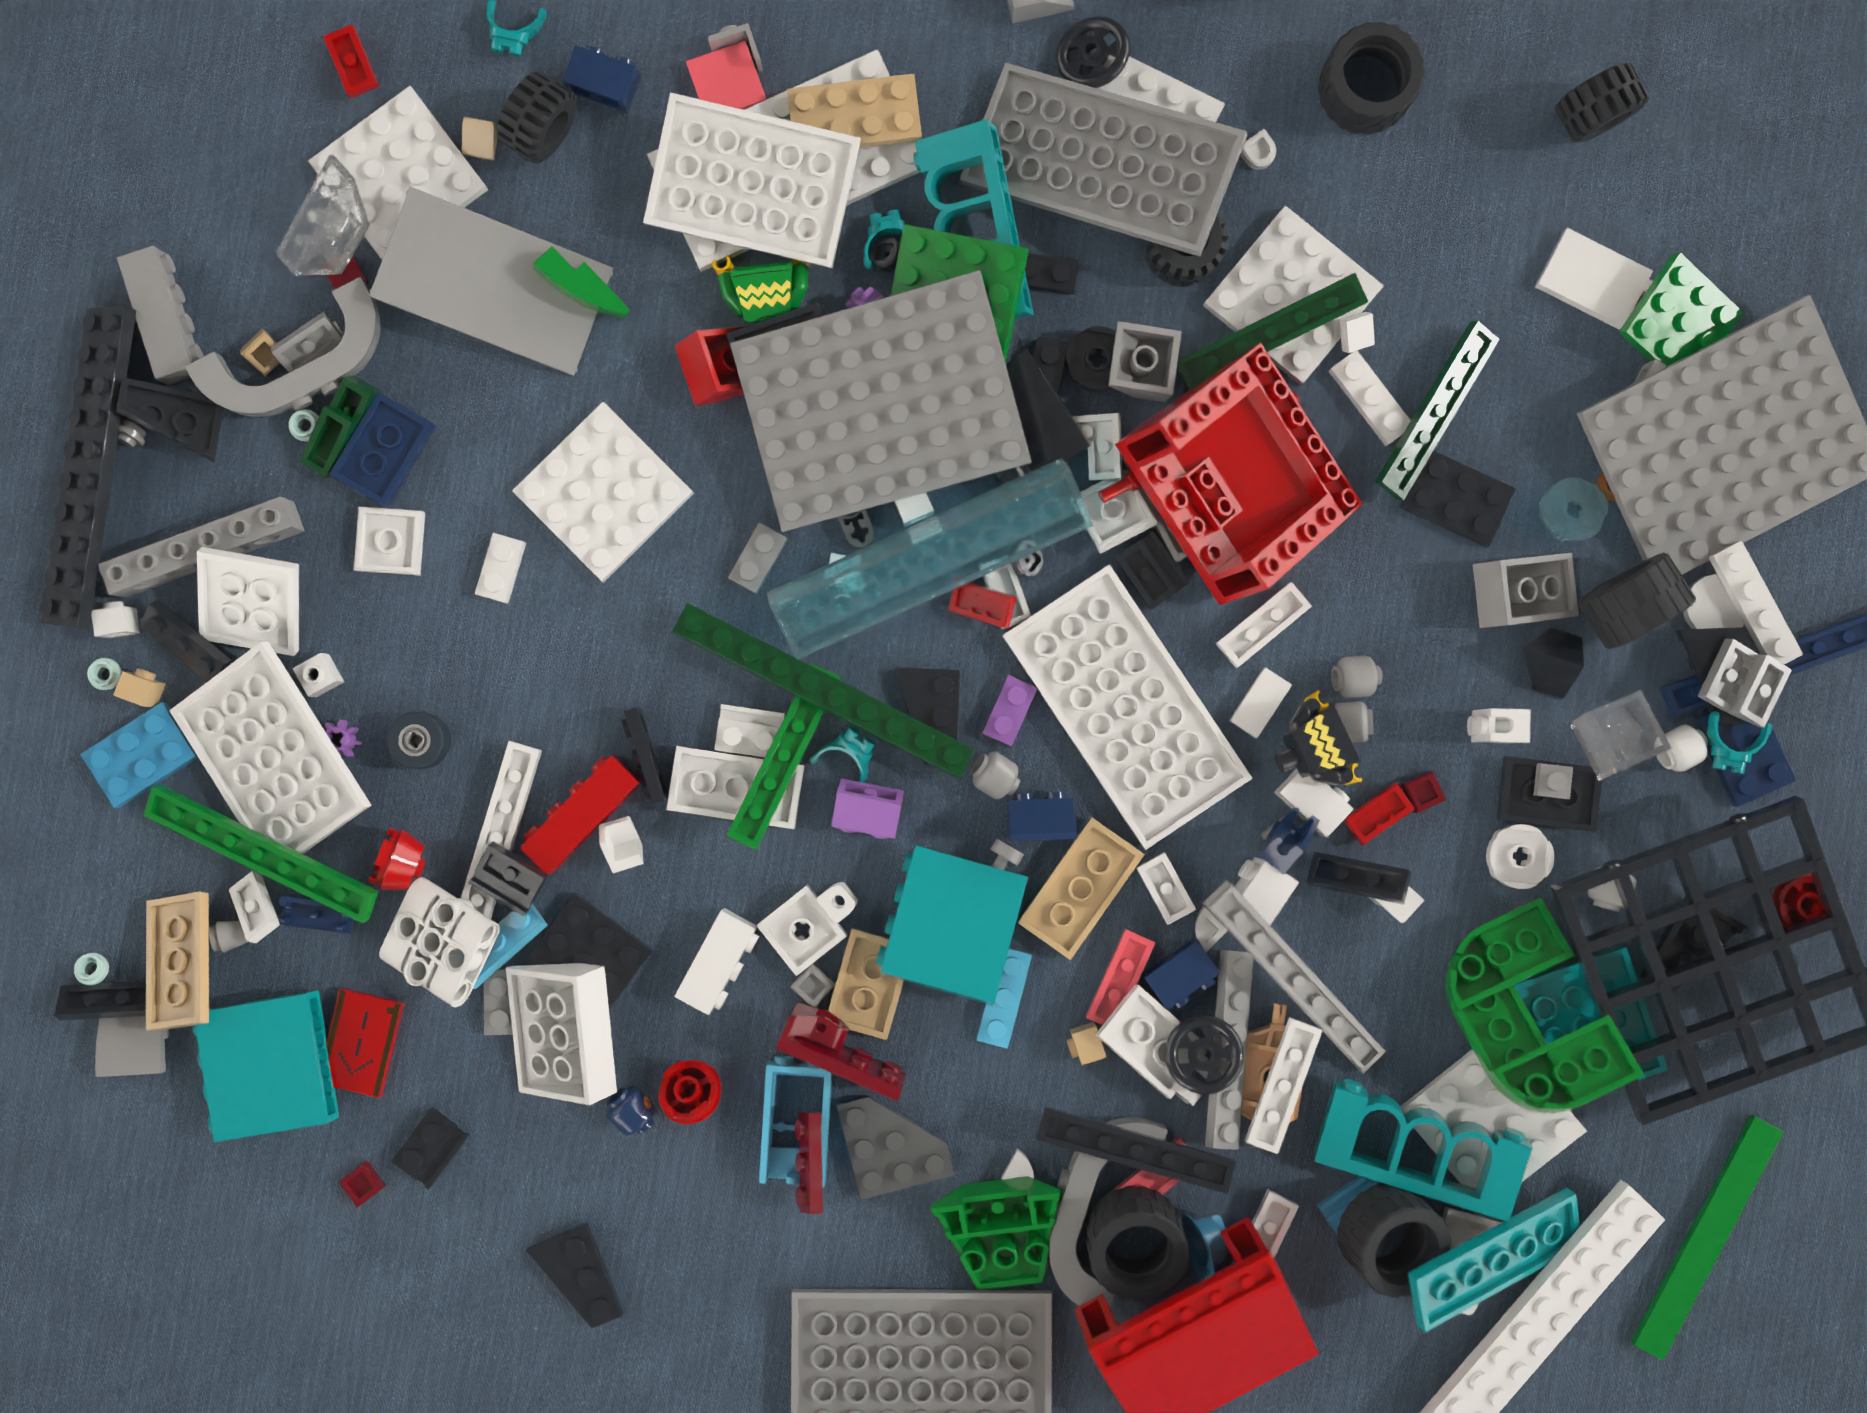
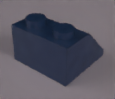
(1041, 817)

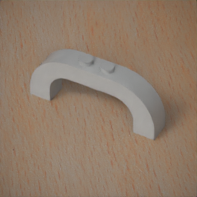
(306, 382)
(1076, 1190)

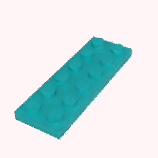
(1492, 1260)

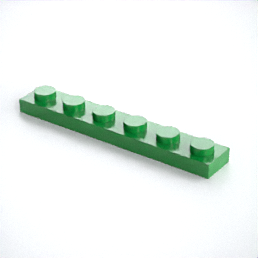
(776, 771)

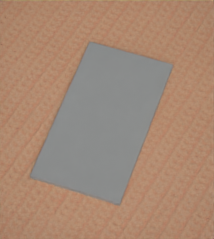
(483, 281)

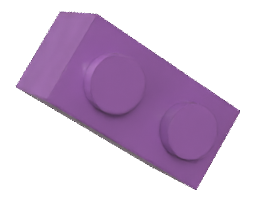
(867, 809)

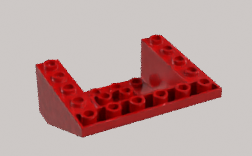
(1240, 476)
(1206, 1339)

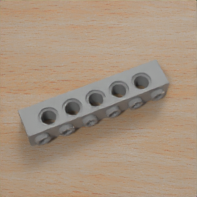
(178, 554)

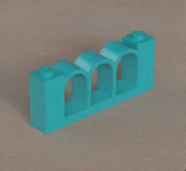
(959, 150)
(1500, 1174)

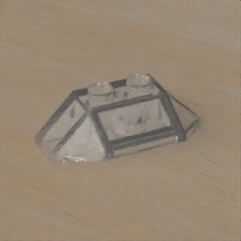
(326, 225)

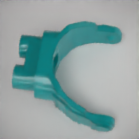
(512, 39)
(881, 227)
(854, 745)
(1727, 757)

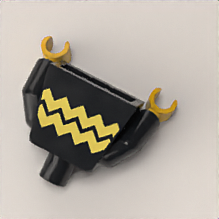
(1319, 745)

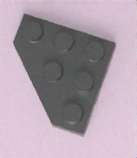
(890, 1149)

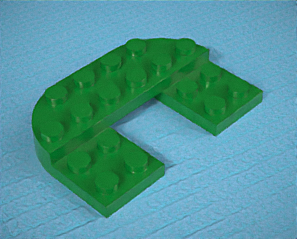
(1502, 1031)

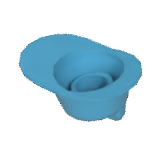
(1205, 1244)

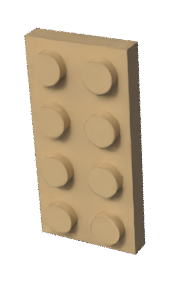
(873, 109)
(1080, 888)
(177, 961)

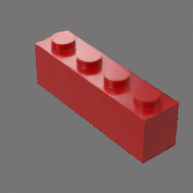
(580, 814)

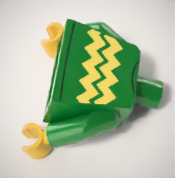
(763, 289)

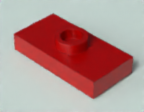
(983, 604)
(1378, 813)

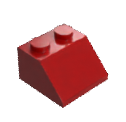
(709, 366)

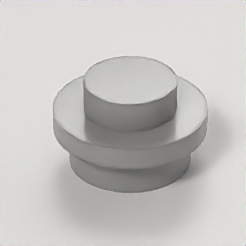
(131, 434)

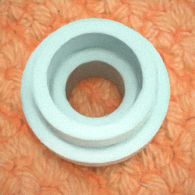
(296, 422)
(95, 673)
(83, 965)

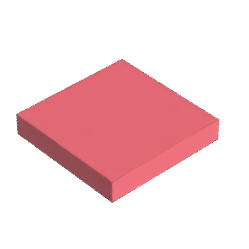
(727, 77)

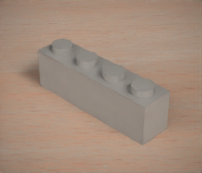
(160, 313)

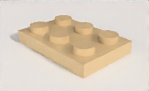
(862, 994)

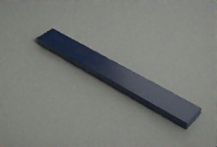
(1816, 647)

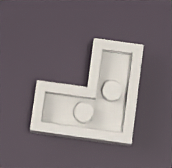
(1102, 434)

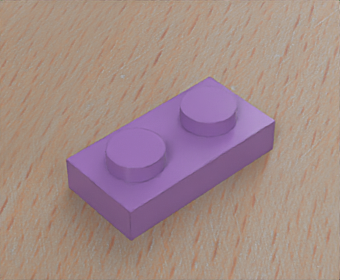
(1009, 710)

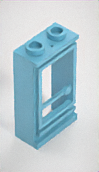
(778, 1160)

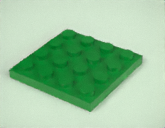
(936, 256)

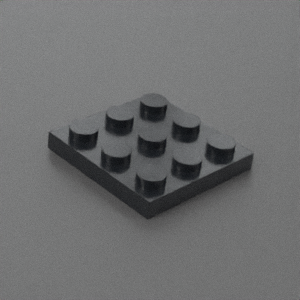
(592, 938)

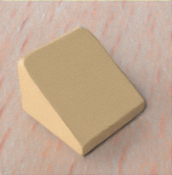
(479, 138)
(259, 353)

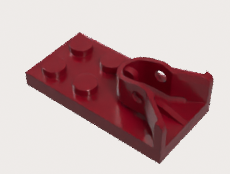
(824, 1048)

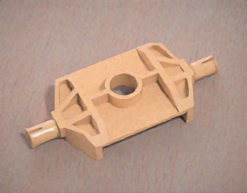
(1260, 1053)

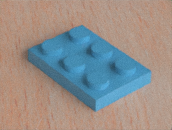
(139, 755)

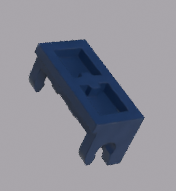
(1287, 841)
(311, 914)

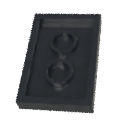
(1459, 499)
(1521, 806)

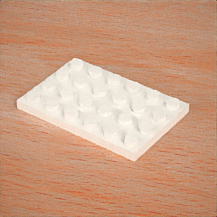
(751, 180)
(269, 752)

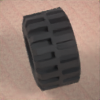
(1601, 102)
(536, 117)
(1189, 268)

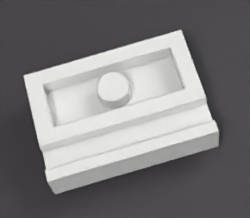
(747, 730)

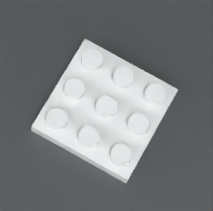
(248, 600)

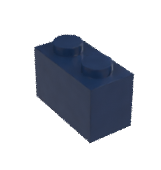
(602, 77)
(1181, 974)

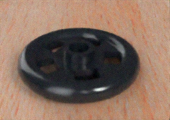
(1072, 40)
(1232, 1052)

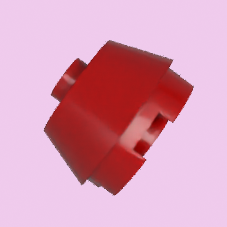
(398, 861)
(1796, 900)
(689, 1092)

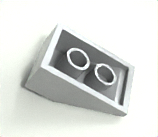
(1525, 590)

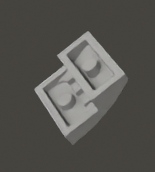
(1744, 683)
(129, 1049)

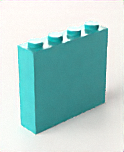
(952, 925)
(266, 1066)

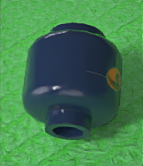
(630, 1110)

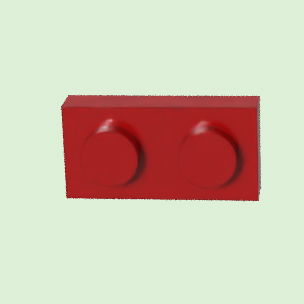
(351, 61)

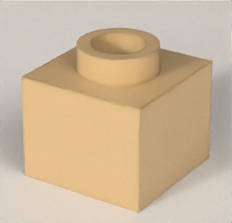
(139, 688)
(1086, 1044)

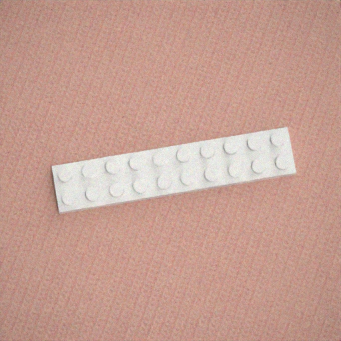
(1550, 1305)

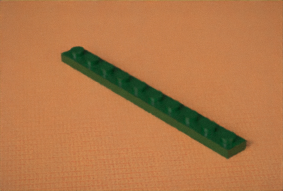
(823, 691)

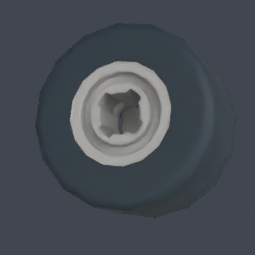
(431, 738)

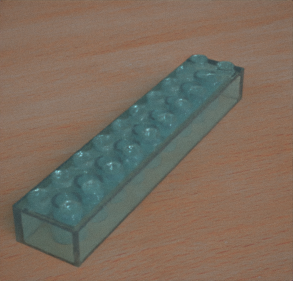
(929, 559)

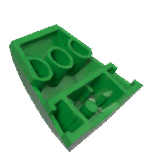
(1000, 1229)

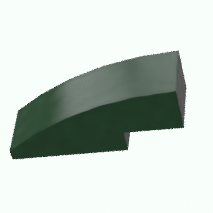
(337, 424)

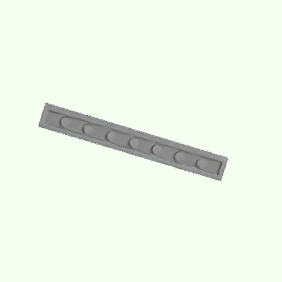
(1294, 976)

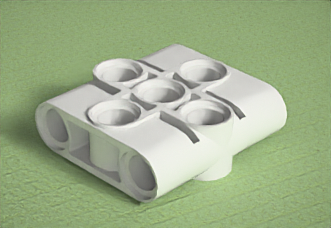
(415, 945)

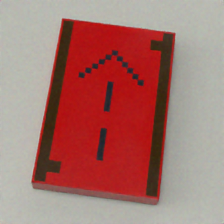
(362, 1041)

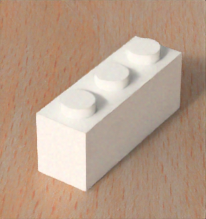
(717, 962)

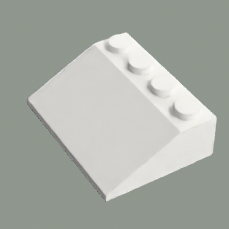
(562, 1031)

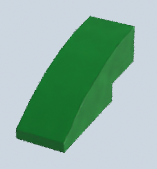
(580, 284)

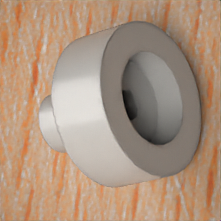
(1005, 854)

